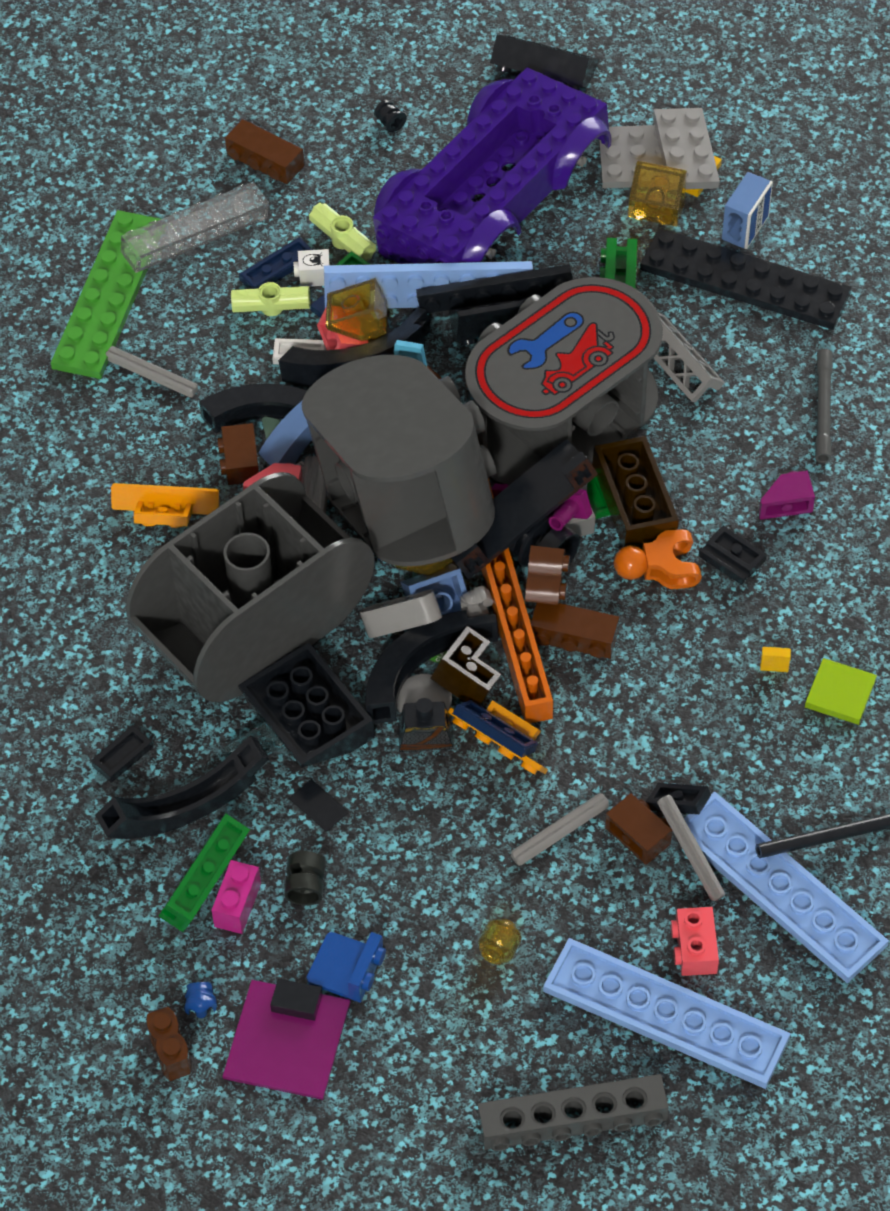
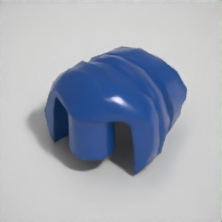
(199, 998)

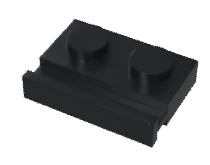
(732, 555)

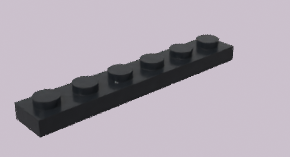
(492, 289)

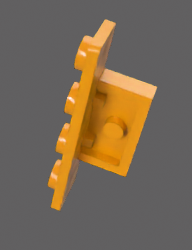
(163, 504)
(513, 720)

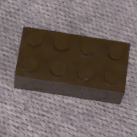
(634, 491)

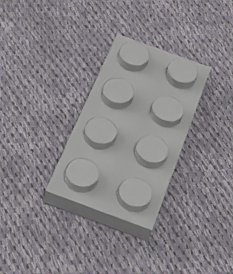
(687, 145)

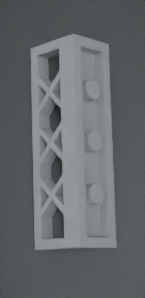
(691, 359)

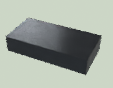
(122, 753)

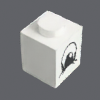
(311, 267)

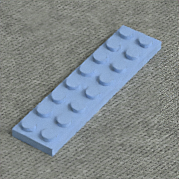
(401, 280)
(785, 890)
(667, 1013)

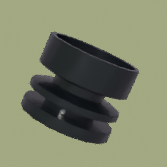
(545, 536)

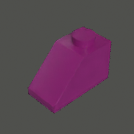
(788, 496)

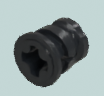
(390, 116)

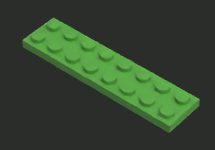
(102, 304)

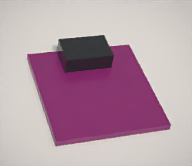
(287, 1038)

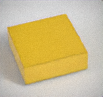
(775, 659)

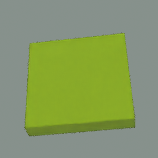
(840, 691)

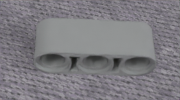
(400, 614)

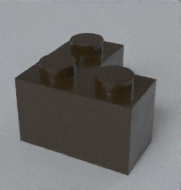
(463, 671)

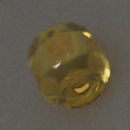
(499, 941)

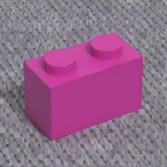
(236, 897)

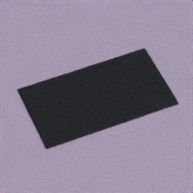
(318, 805)

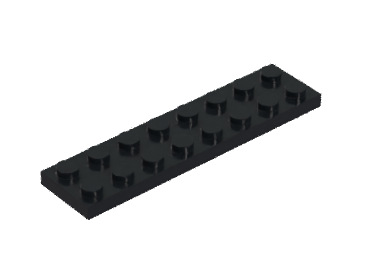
(746, 278)

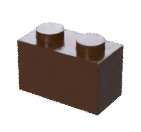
(240, 453)
(638, 828)

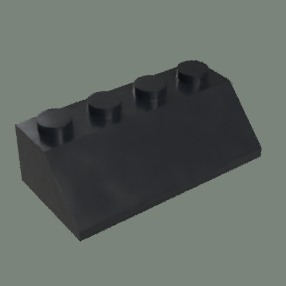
(552, 62)

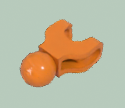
(659, 562)

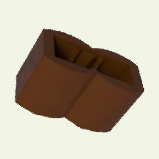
(545, 575)
(168, 1044)

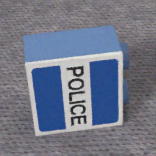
(747, 210)

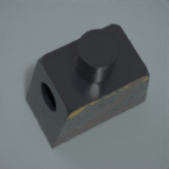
(425, 726)

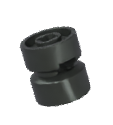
(304, 878)

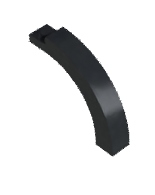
(307, 366)
(249, 403)
(413, 650)
(174, 809)

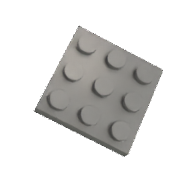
(627, 147)

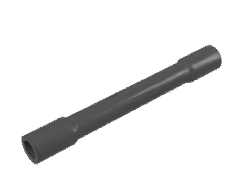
(823, 443)

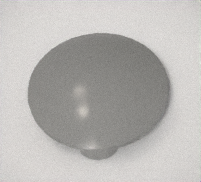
(420, 687)

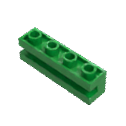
(619, 261)
(204, 873)

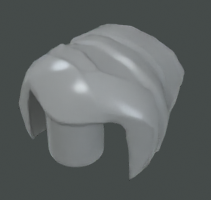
(476, 601)

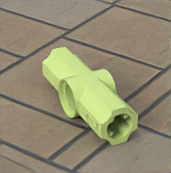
(342, 231)
(270, 299)

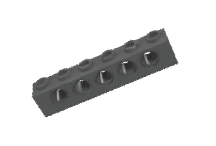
(585, 1100)

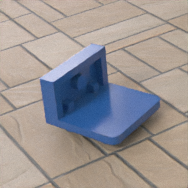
(347, 965)

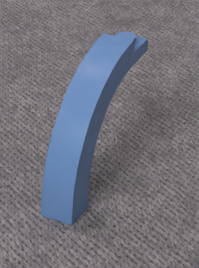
(287, 439)

